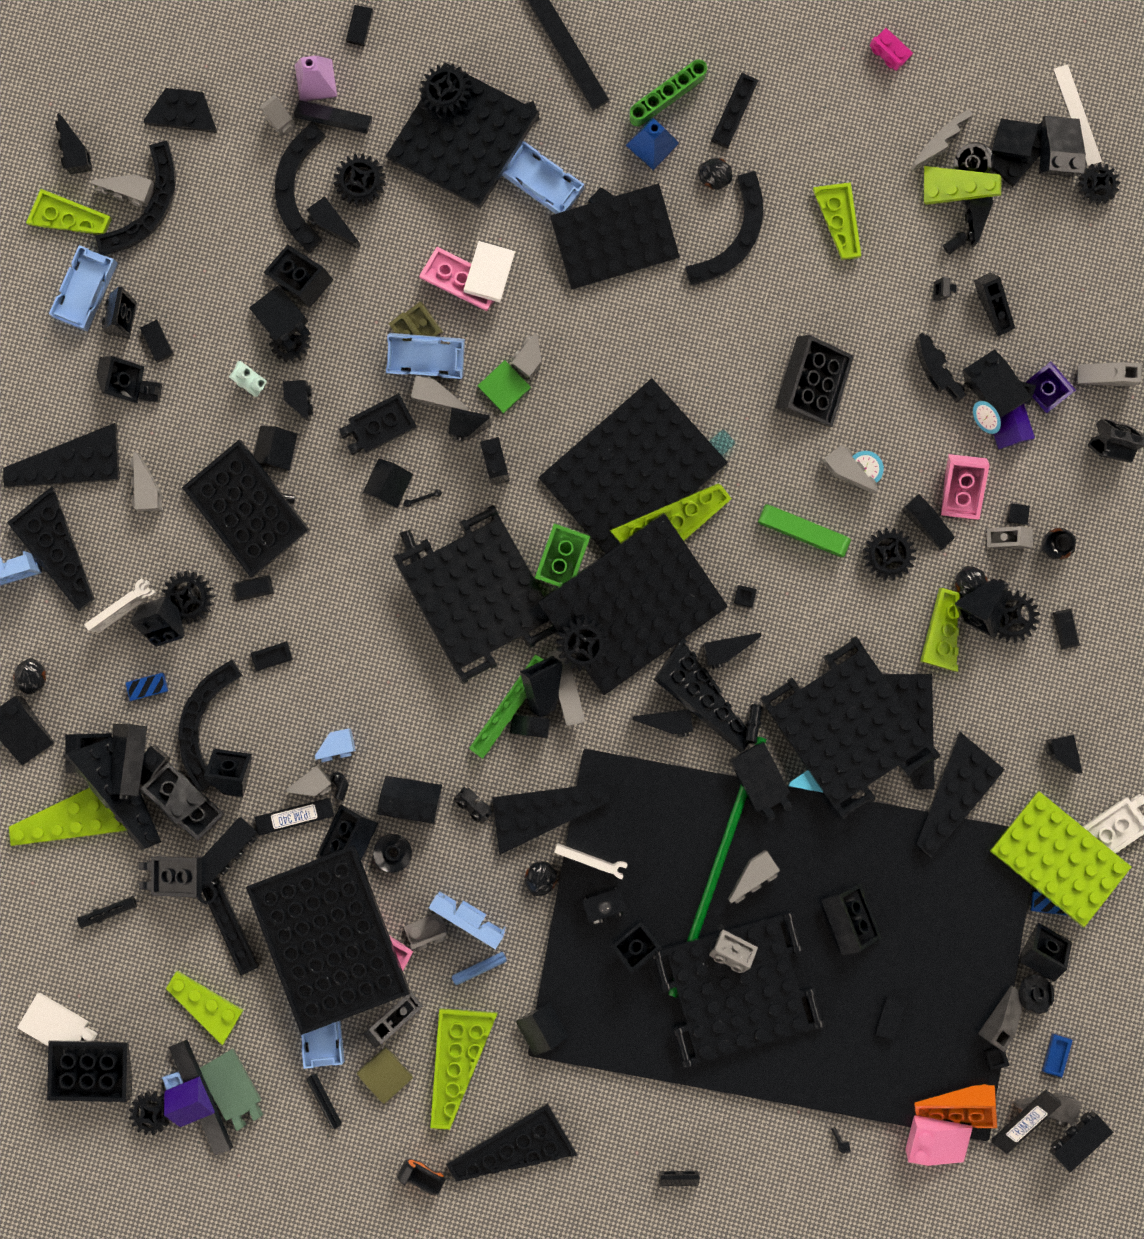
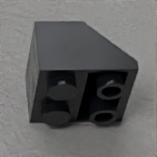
(159, 621)

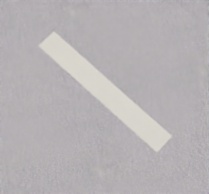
(1076, 111)

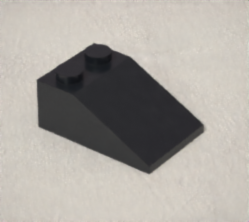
(1062, 147)
(299, 275)
(119, 313)
(996, 383)
(22, 730)

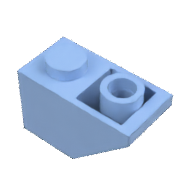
(336, 743)

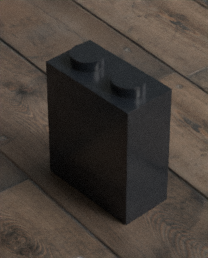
(494, 461)

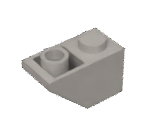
(529, 358)

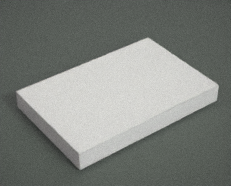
(489, 271)

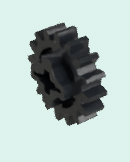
(1092, 176)
(292, 354)
(147, 1106)

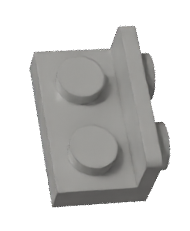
(425, 931)
(733, 952)

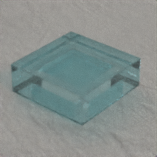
(722, 442)

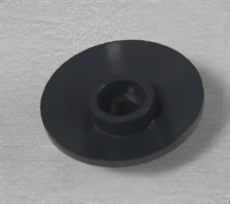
(382, 853)

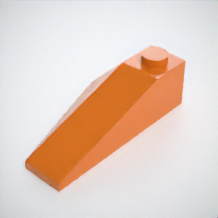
(967, 1105)

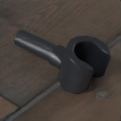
(843, 1147)

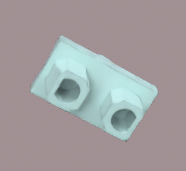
(248, 379)

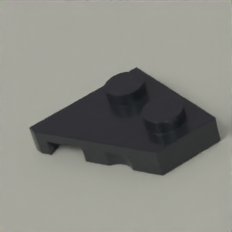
(183, 801)

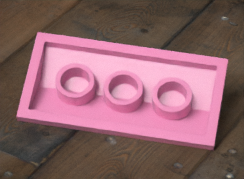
(451, 275)

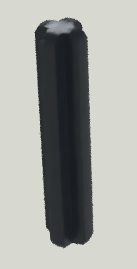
(324, 1101)

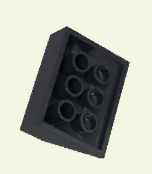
(814, 380)
(89, 1071)

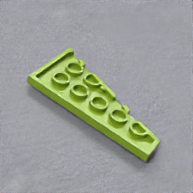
(684, 514)
(71, 818)
(458, 1049)

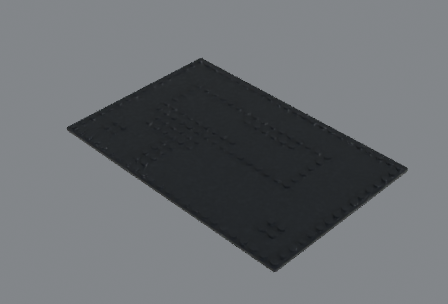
(943, 922)

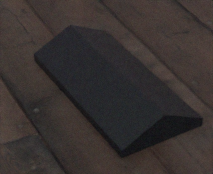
(159, 790)

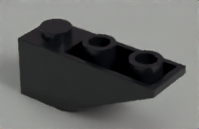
(75, 155)
(976, 217)

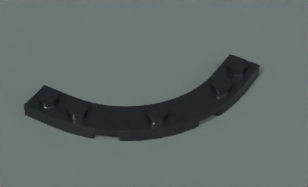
(285, 186)
(154, 212)
(743, 243)
(192, 716)

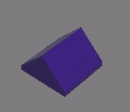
(1050, 387)
(1014, 429)
(187, 1102)

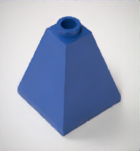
(652, 143)

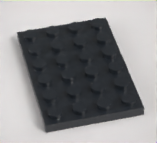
(614, 236)
(245, 508)

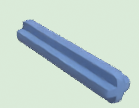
(479, 968)

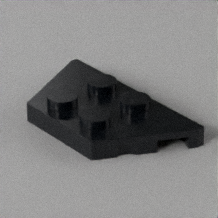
(181, 110)

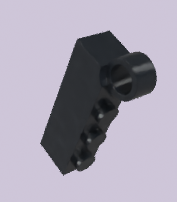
(223, 852)

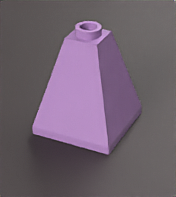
(315, 78)

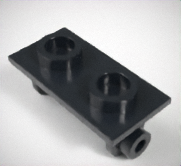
(478, 812)

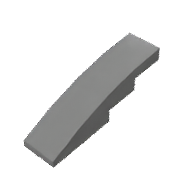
(938, 143)
(568, 694)

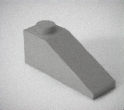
(432, 393)

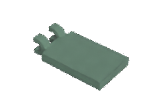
(232, 1088)

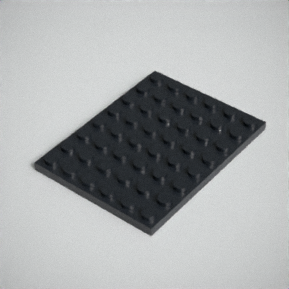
(632, 465)
(643, 595)
(328, 940)

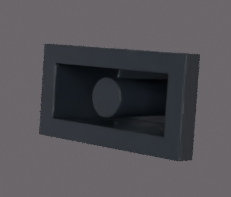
(530, 726)
(1064, 752)
(153, 761)

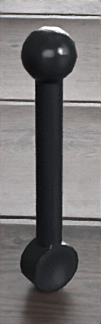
(407, 503)

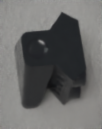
(1116, 441)

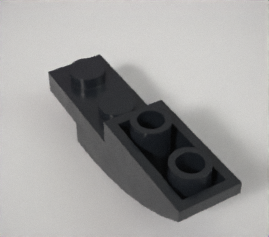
(932, 363)

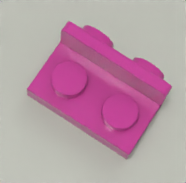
(890, 49)

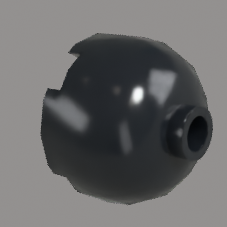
(974, 157)

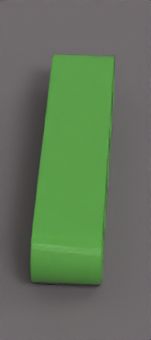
(672, 85)
(804, 530)

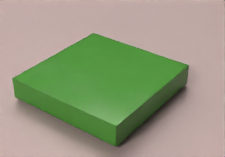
(504, 387)

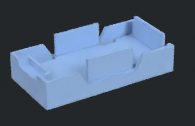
(543, 179)
(83, 288)
(425, 355)
(19, 568)
(468, 919)
(323, 1046)

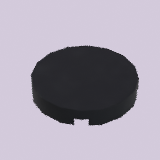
(1036, 993)

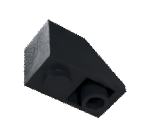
(297, 397)

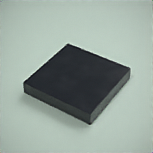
(1015, 139)

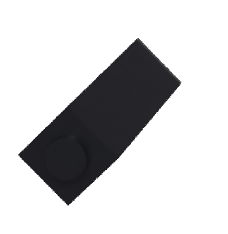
(542, 685)

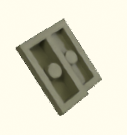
(416, 322)
(384, 1075)

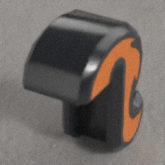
(421, 1176)

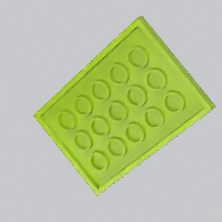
(1060, 859)

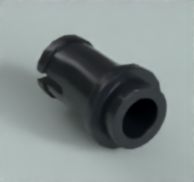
(957, 241)

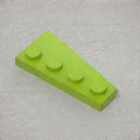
(956, 185)
(839, 213)
(64, 214)
(941, 640)
(208, 1008)

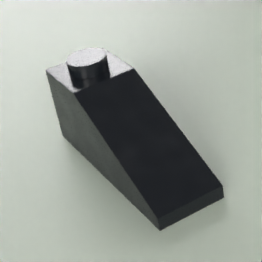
(329, 221)
(995, 302)
(928, 521)
(724, 650)
(672, 722)
(392, 1020)

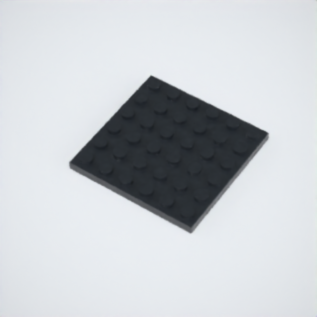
(465, 149)

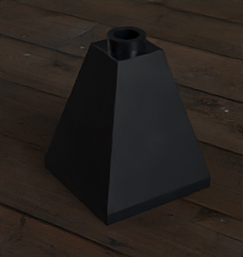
(984, 607)

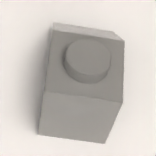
(277, 116)
(1010, 537)
(312, 783)

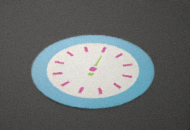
(986, 417)
(872, 464)

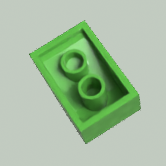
(562, 555)

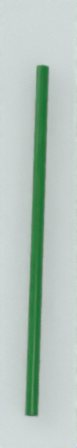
(717, 866)

